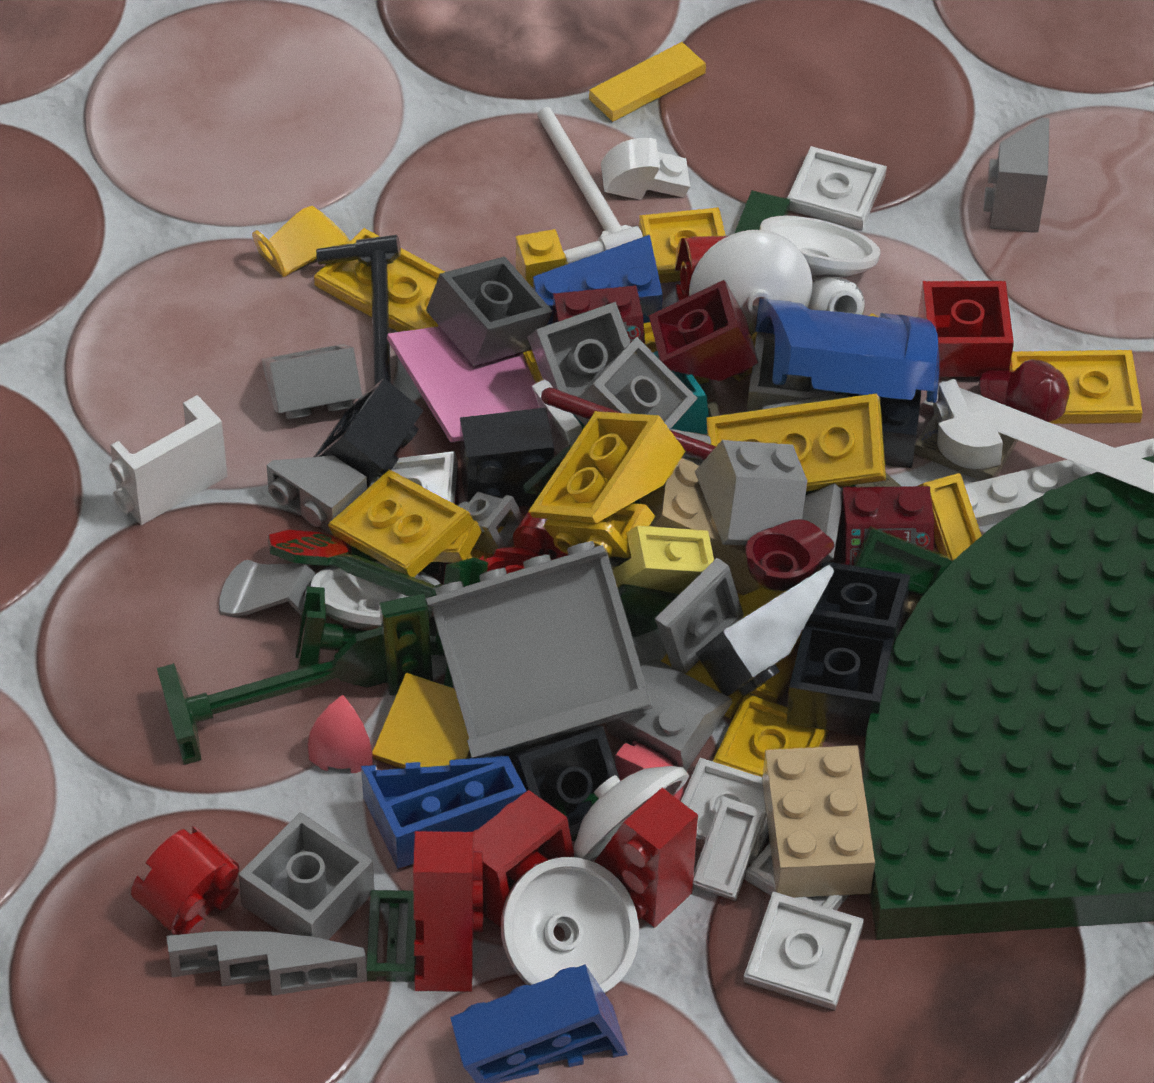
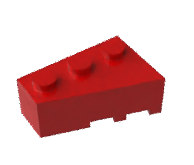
(655, 856)
(446, 909)

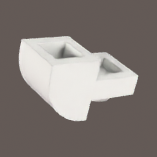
(638, 166)
(965, 436)

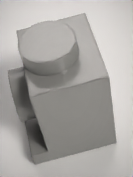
(490, 513)

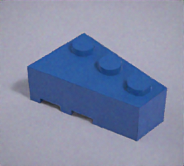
(617, 267)
(437, 799)
(537, 1027)

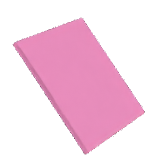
(454, 385)

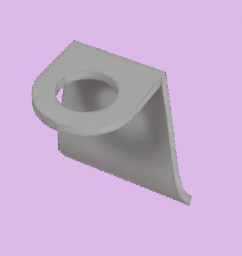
(261, 586)

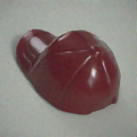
(1031, 388)
(786, 554)

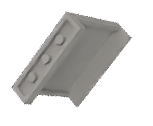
(539, 650)

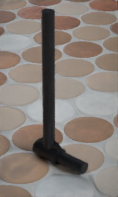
(375, 253)

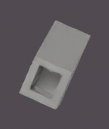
(315, 486)

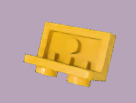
(608, 532)

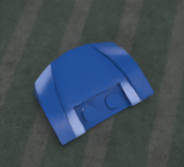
(852, 351)

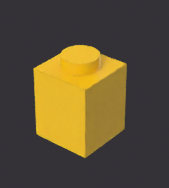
(538, 254)

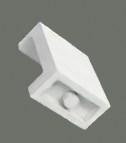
(171, 467)

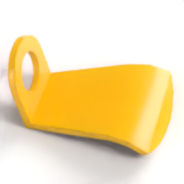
(298, 239)

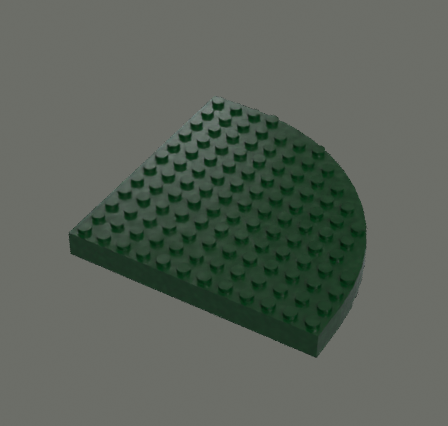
(1022, 728)

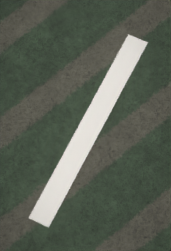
(1064, 442)

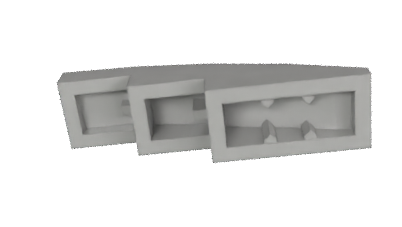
(288, 960)

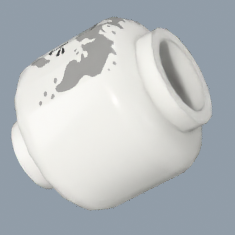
(836, 295)

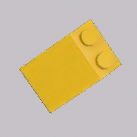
(609, 467)

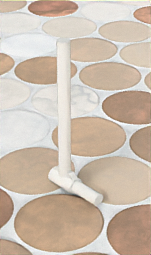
(614, 233)

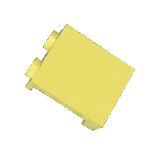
(664, 558)

